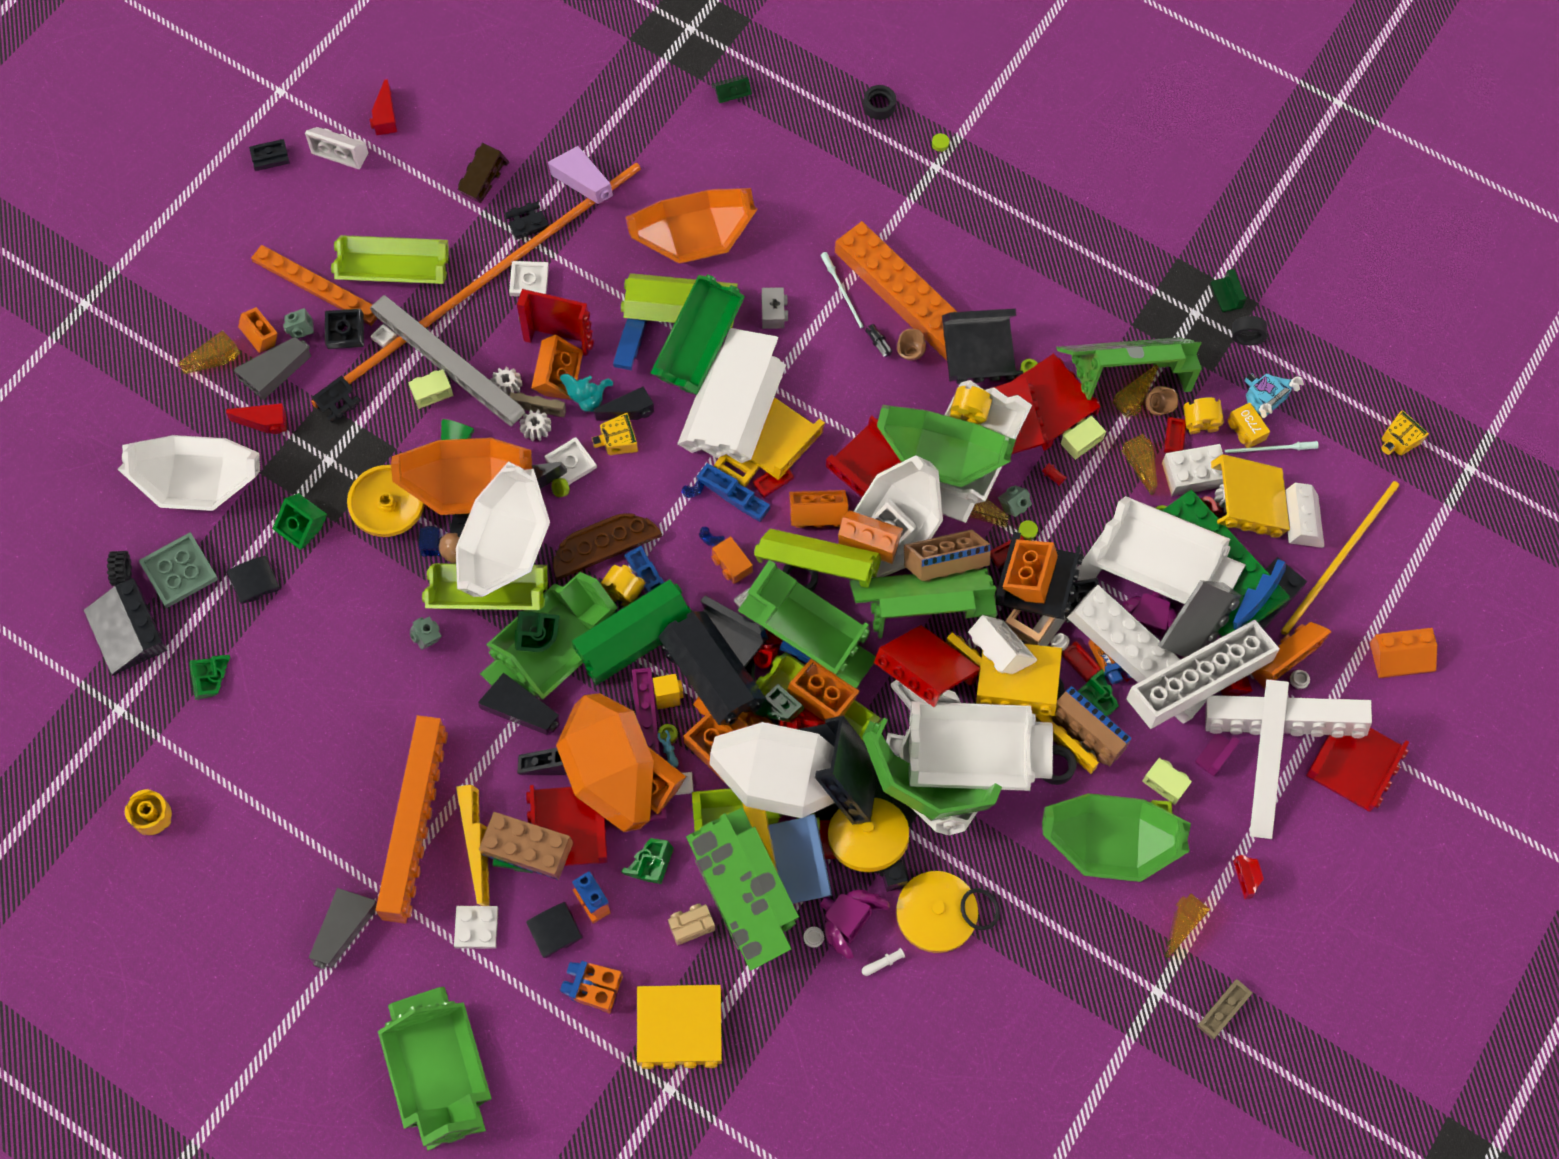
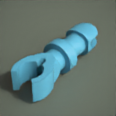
(668, 749)

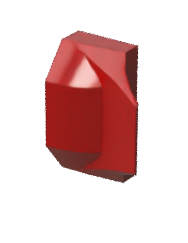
(1248, 874)

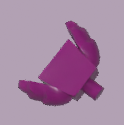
(1151, 612)
(848, 916)

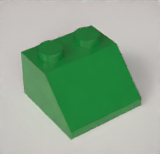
(299, 520)

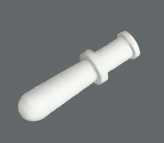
(881, 963)

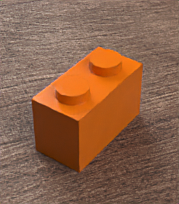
(257, 330)
(731, 560)

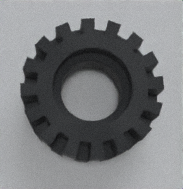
(119, 567)

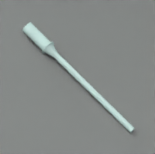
(831, 268)
(1298, 446)

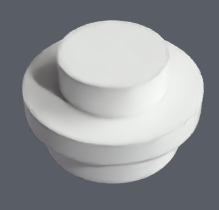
(1060, 641)
(1299, 679)
(813, 937)

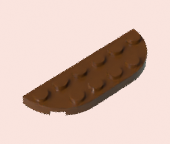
(602, 542)

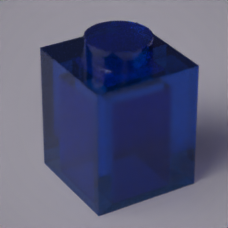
(429, 541)

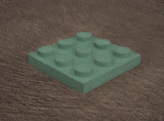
(178, 570)

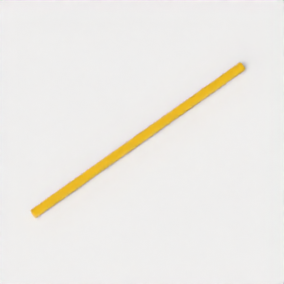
(1340, 557)

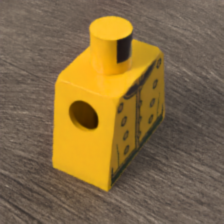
(1403, 435)
(616, 436)

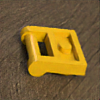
(747, 467)

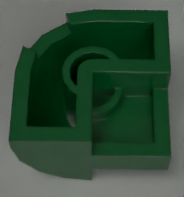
(535, 631)

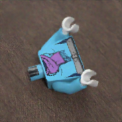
(1269, 392)

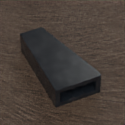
(518, 705)

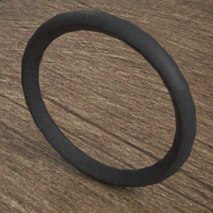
(997, 912)

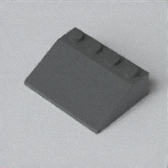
(1200, 618)

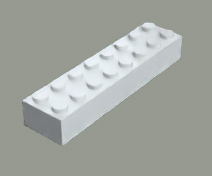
(1124, 639)
(1202, 674)
(1302, 716)

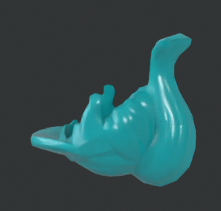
(584, 393)

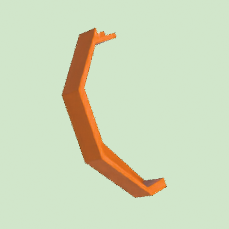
(693, 223)
(455, 471)
(608, 761)

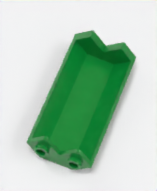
(698, 334)
(630, 632)

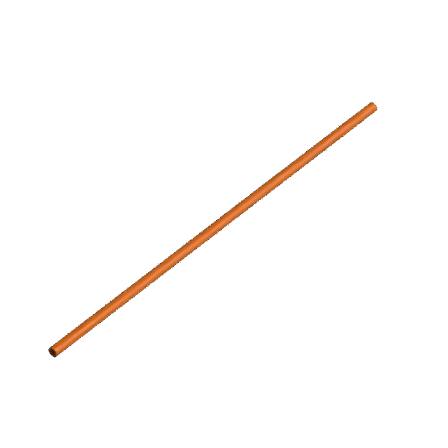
(486, 277)

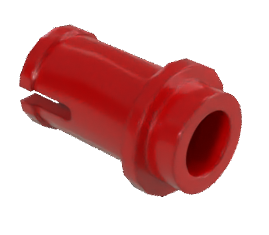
(1054, 474)

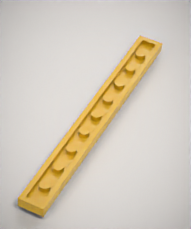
(1060, 737)

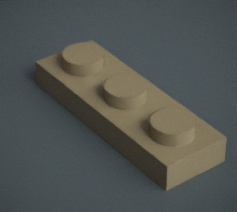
(550, 407)
(1224, 1009)

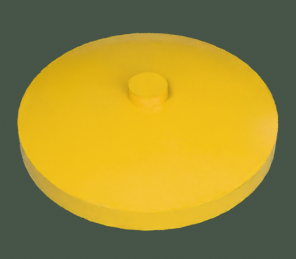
(381, 505)
(870, 844)
(931, 912)

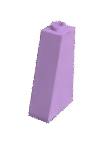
(581, 174)

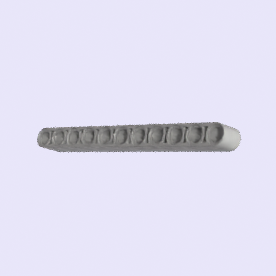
(448, 360)

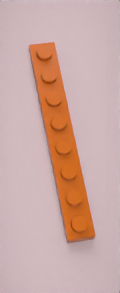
(312, 282)

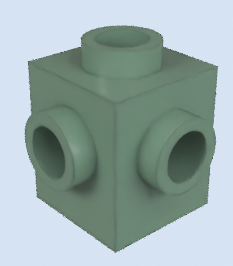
(298, 324)
(1015, 500)
(425, 632)

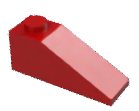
(383, 112)
(263, 418)

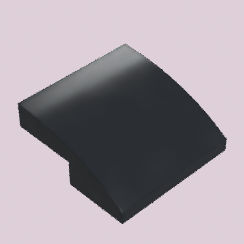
(252, 579)
(554, 929)

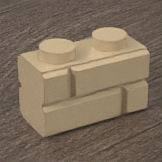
(691, 924)

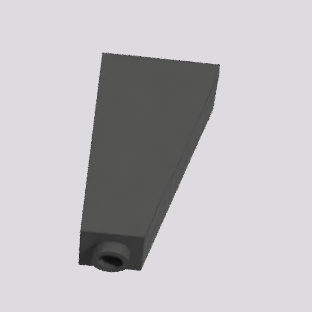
(273, 367)
(341, 926)

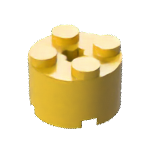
(971, 404)
(1203, 415)
(622, 584)
(148, 823)

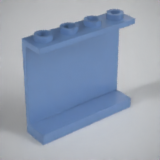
(800, 859)

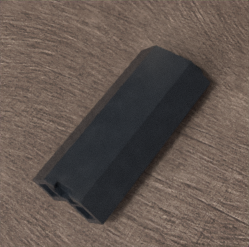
(712, 667)

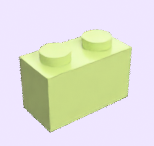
(430, 388)
(1082, 437)
(1167, 780)

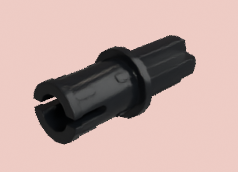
(879, 340)

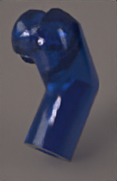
(693, 491)
(706, 536)

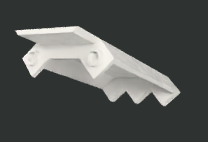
(734, 397)
(1004, 417)
(1163, 551)
(978, 746)

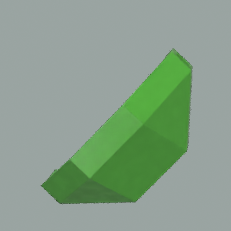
(954, 446)
(929, 801)
(1115, 835)

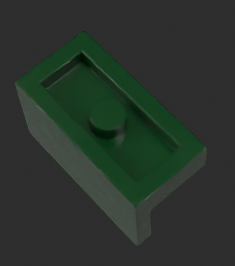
(732, 88)
(1229, 292)

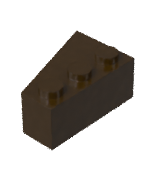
(482, 172)

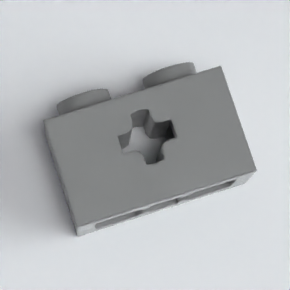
(773, 308)

